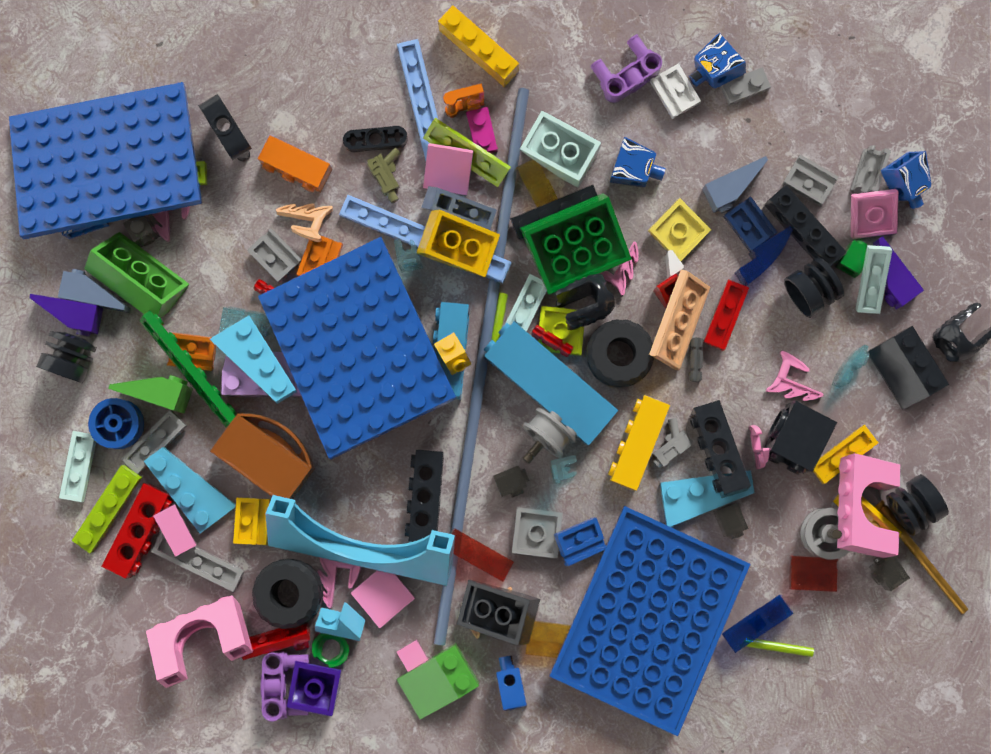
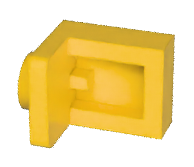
(453, 354)

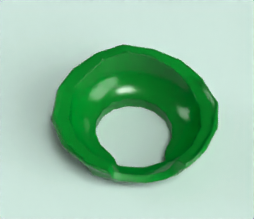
(317, 649)

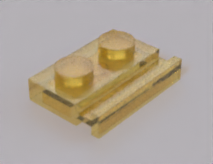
(547, 639)

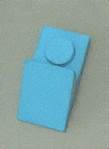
(341, 624)

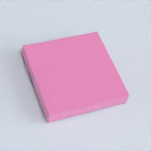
(448, 168)
(874, 213)
(382, 596)

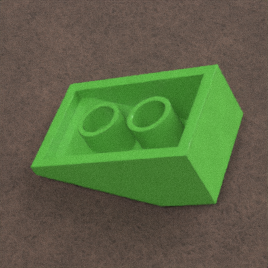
(168, 393)
(438, 681)

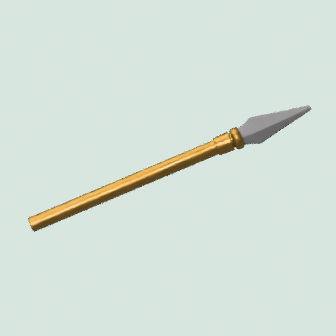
(873, 497)

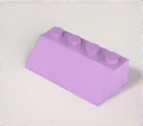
(238, 384)

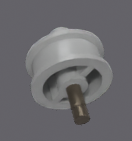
(548, 434)
(820, 534)

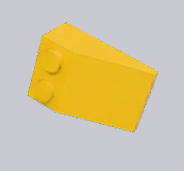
(458, 243)

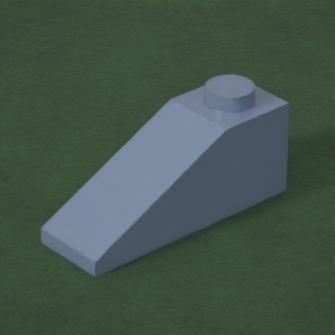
(728, 188)
(459, 206)
(81, 288)

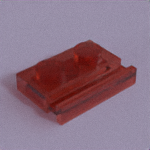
(813, 574)

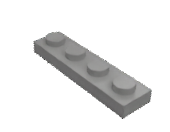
(202, 564)

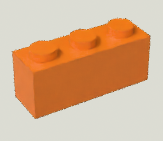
(294, 164)

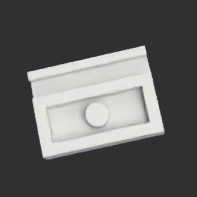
(675, 91)

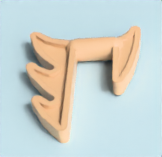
(309, 213)

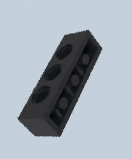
(805, 226)
(713, 414)
(434, 461)

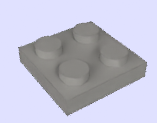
(535, 532)

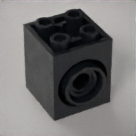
(799, 437)

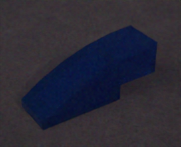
(763, 257)
(758, 623)

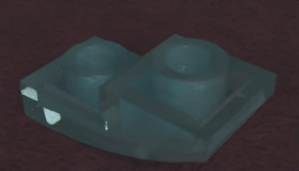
(855, 361)

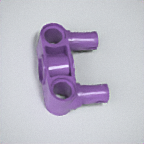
(632, 76)
(274, 685)

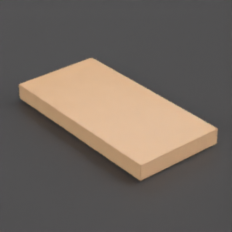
(679, 320)

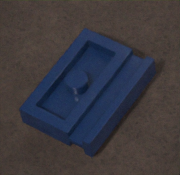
(750, 224)

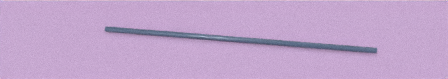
(482, 363)

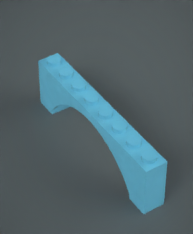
(295, 531)

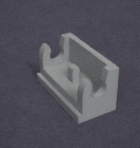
(868, 173)

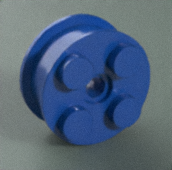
(129, 425)

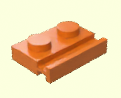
(318, 254)
(199, 348)

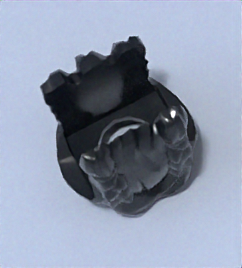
(592, 286)
(951, 332)

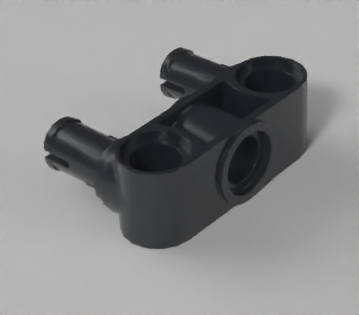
(231, 139)

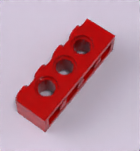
(116, 560)

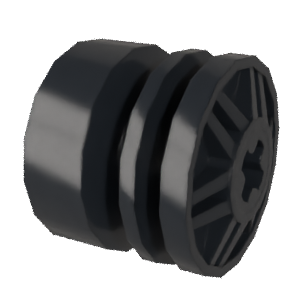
(814, 287)
(66, 356)
(917, 504)

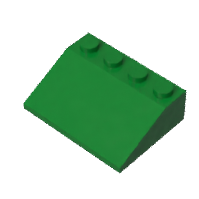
(576, 243)

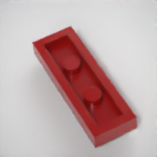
(726, 315)

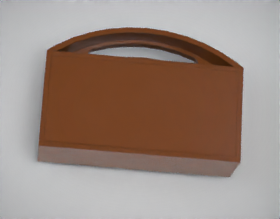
(264, 455)

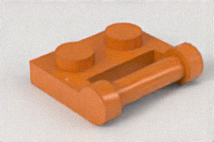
(470, 99)

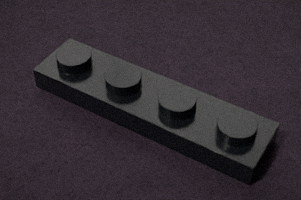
(551, 208)

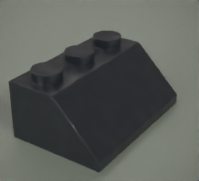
(907, 367)

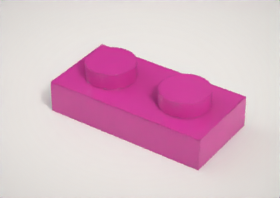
(482, 129)

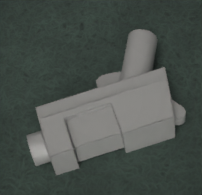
(675, 445)

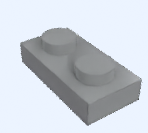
(746, 86)

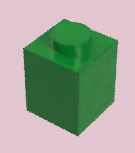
(853, 260)

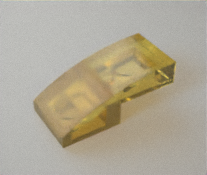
(536, 182)

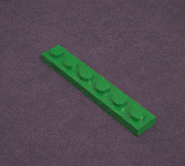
(182, 361)

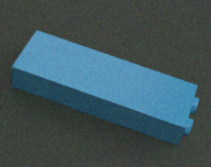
(549, 382)

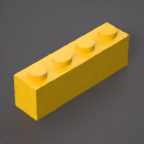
(478, 46)
(639, 442)

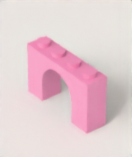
(857, 532)
(168, 638)

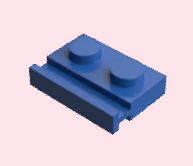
(580, 541)

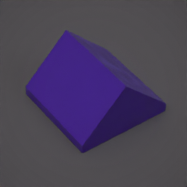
(314, 688)

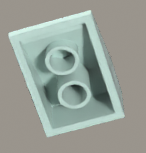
(561, 148)

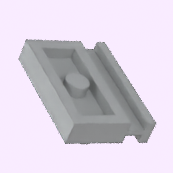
(810, 180)
(274, 255)

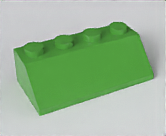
(135, 275)

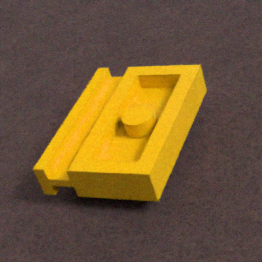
(251, 521)

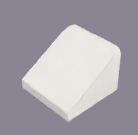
(673, 264)

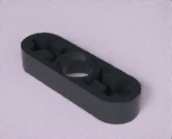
(390, 130)

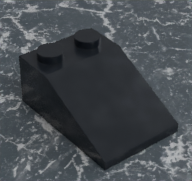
(498, 612)

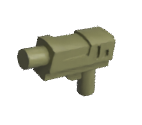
(382, 171)

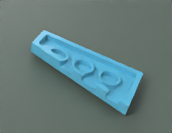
(251, 353)
(189, 490)
(693, 497)

